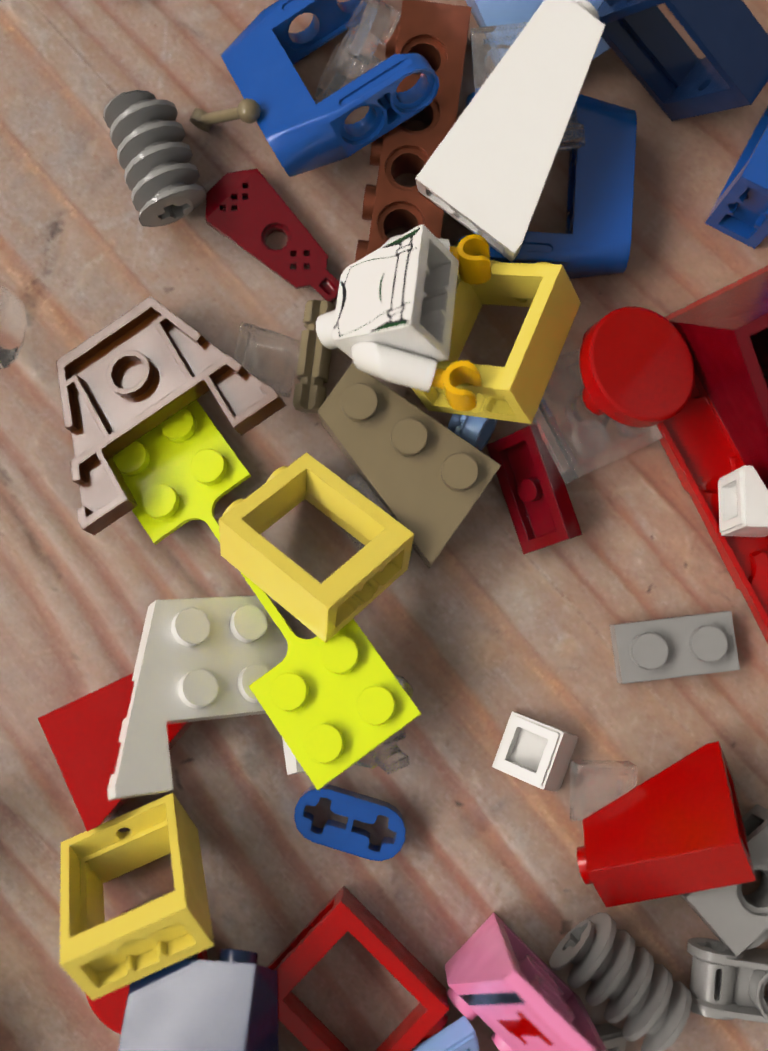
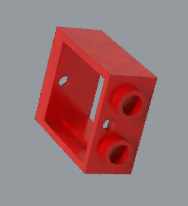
(337, 917)

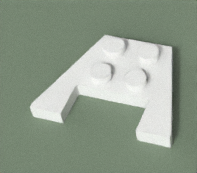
(192, 668)

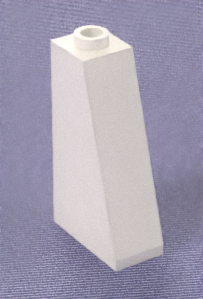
(508, 136)

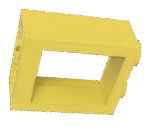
(518, 388)
(352, 587)
(145, 939)

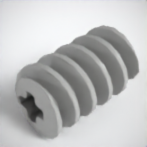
(153, 157)
(627, 978)

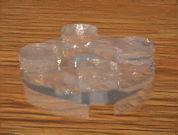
(368, 26)

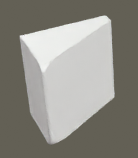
(743, 504)
(535, 752)

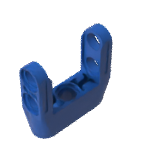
(295, 126)
(597, 197)

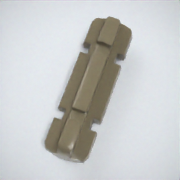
(312, 361)

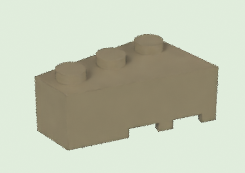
(406, 459)

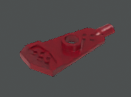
(259, 217)

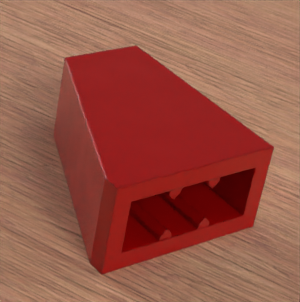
(87, 746)
(669, 834)

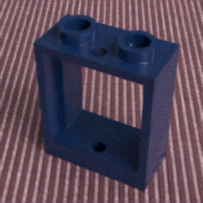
(670, 70)

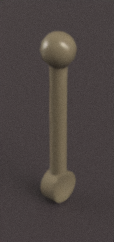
(247, 110)

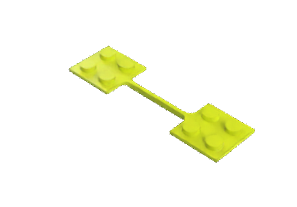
(324, 697)

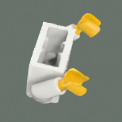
(400, 310)

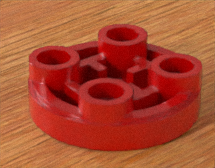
(636, 367)

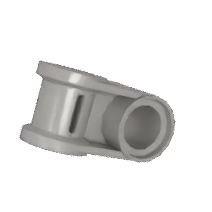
(728, 984)

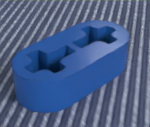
(346, 836)

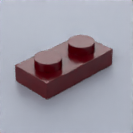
(533, 490)

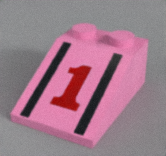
(517, 994)

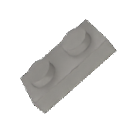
(674, 647)

